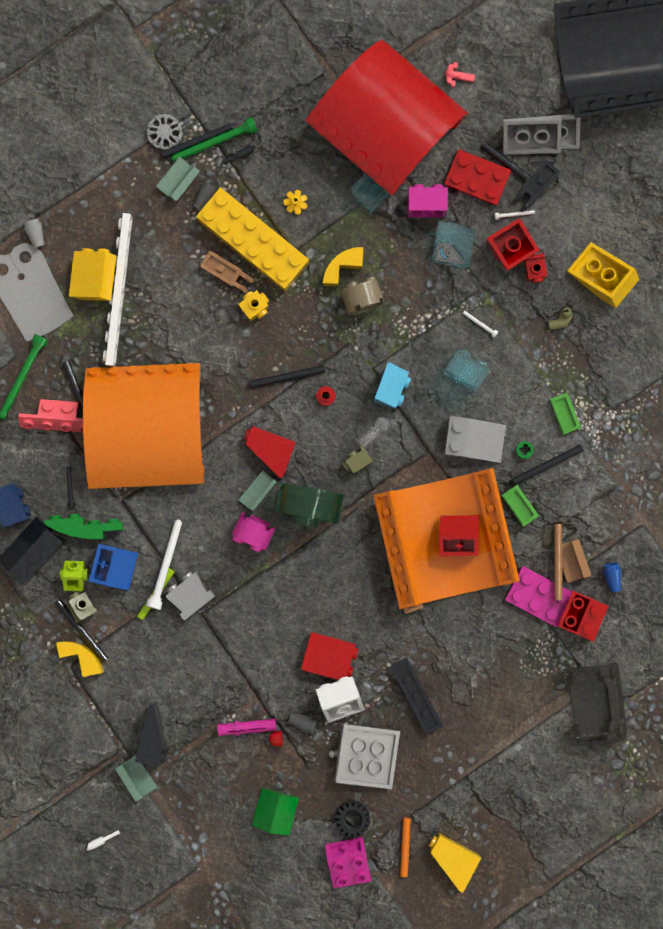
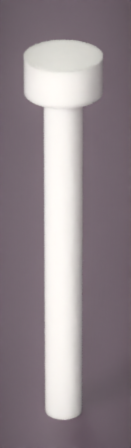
(498, 216)
(494, 333)

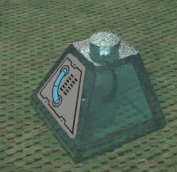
(453, 244)

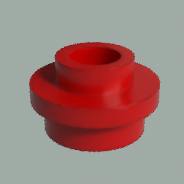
(325, 402)

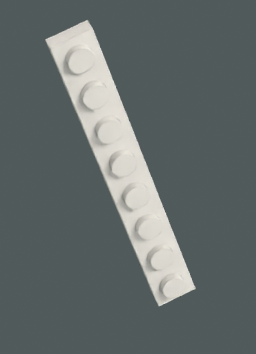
(114, 316)

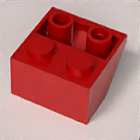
(459, 535)
(583, 616)

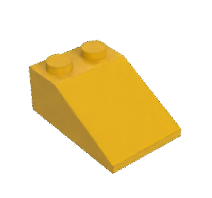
(604, 274)

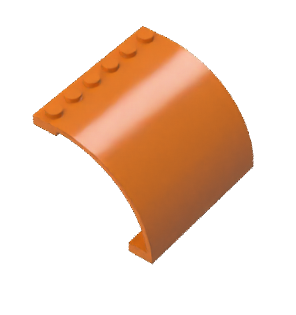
(142, 426)
(411, 538)

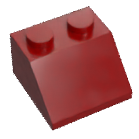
(512, 244)

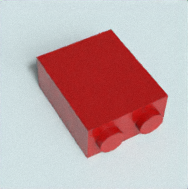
(329, 656)

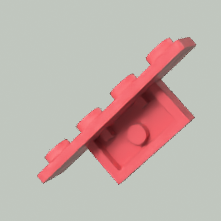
(53, 416)

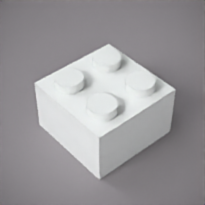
(340, 699)

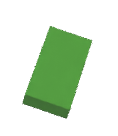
(565, 413)
(520, 505)

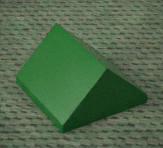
(275, 812)

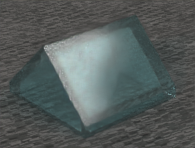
(368, 193)

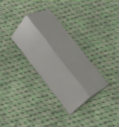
(541, 134)

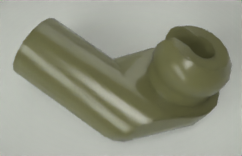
(563, 320)

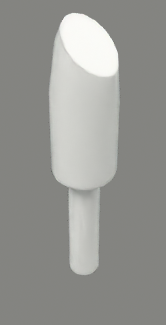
(100, 841)

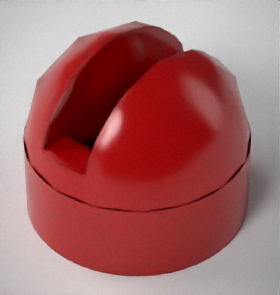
(276, 739)

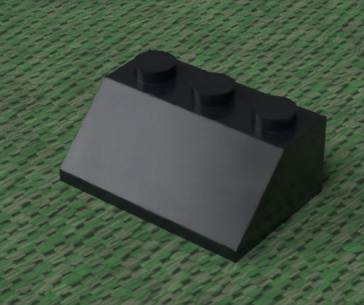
(30, 551)

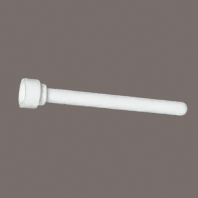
(155, 600)

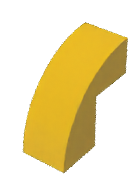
(348, 259)
(88, 660)

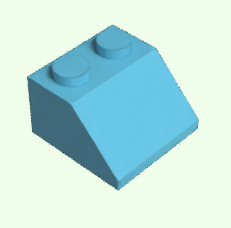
(391, 386)

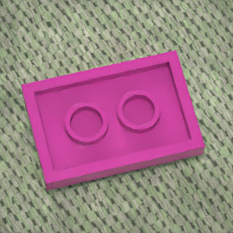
(537, 596)

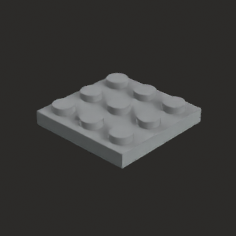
(367, 756)

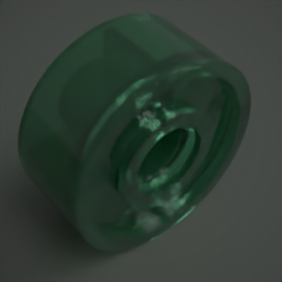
(308, 504)

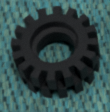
(349, 830)

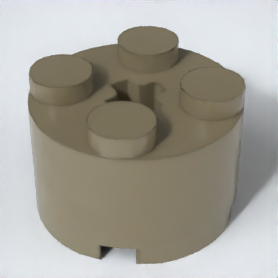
(362, 296)

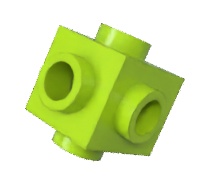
(73, 575)

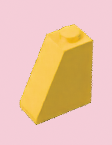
(454, 859)

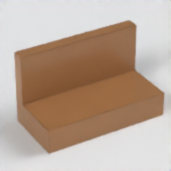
(574, 561)

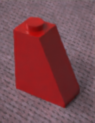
(271, 449)

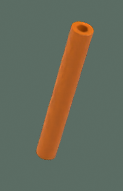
(405, 847)

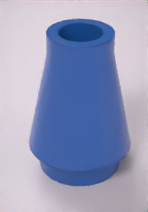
(612, 574)

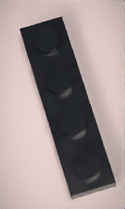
(416, 695)

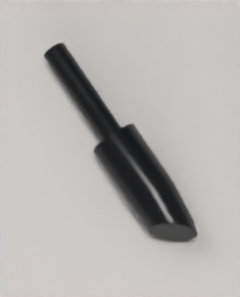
(241, 153)

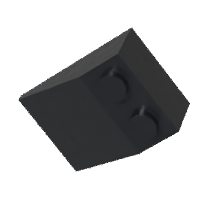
(152, 742)

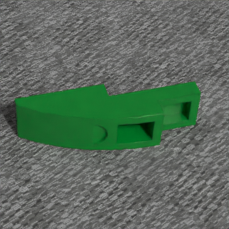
(77, 527)

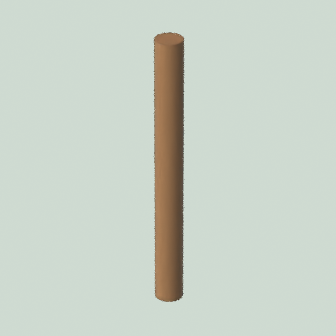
(558, 561)

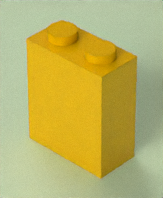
(92, 275)

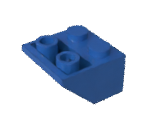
(113, 567)

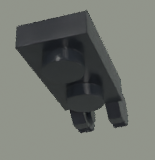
(537, 183)

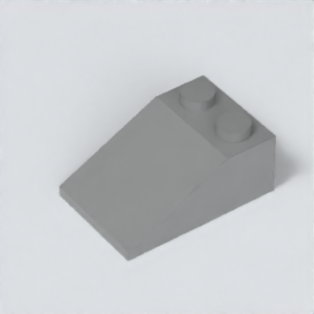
(474, 439)

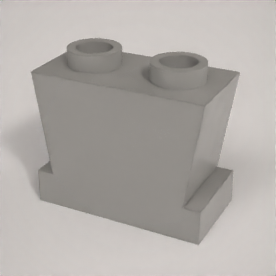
(189, 595)

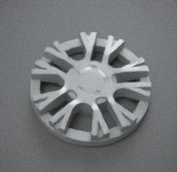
(164, 131)

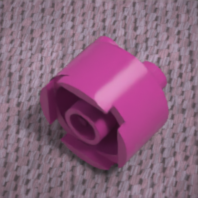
(253, 531)

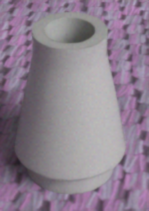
(34, 231)

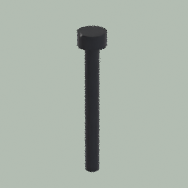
(71, 503)

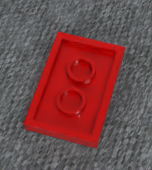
(477, 177)

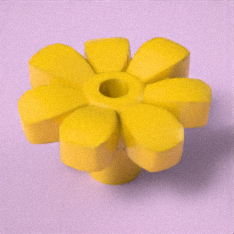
(298, 205)

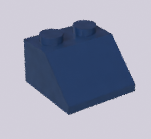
(12, 506)

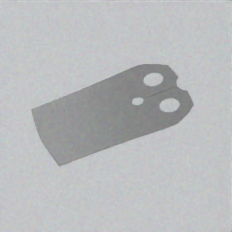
(36, 300)

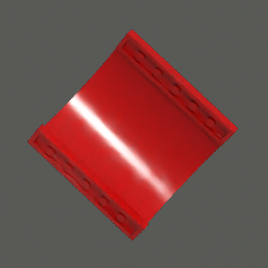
(385, 115)

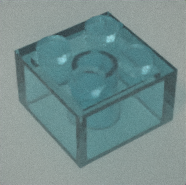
(467, 370)

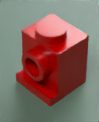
(534, 276)

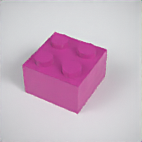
(427, 201)

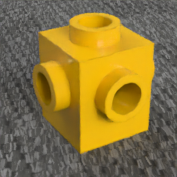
(254, 312)

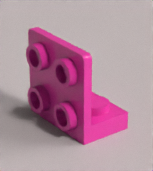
(348, 862)

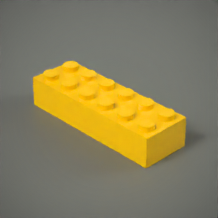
(252, 239)

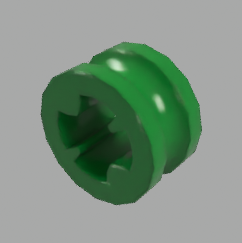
(520, 446)

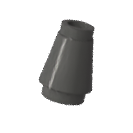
(204, 195)
(304, 723)

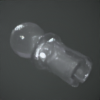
(381, 424)

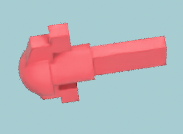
(449, 74)

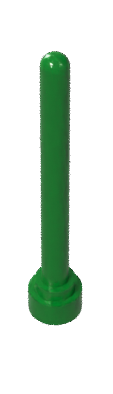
(248, 127)
(38, 343)

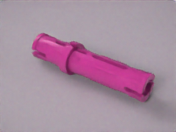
(246, 727)

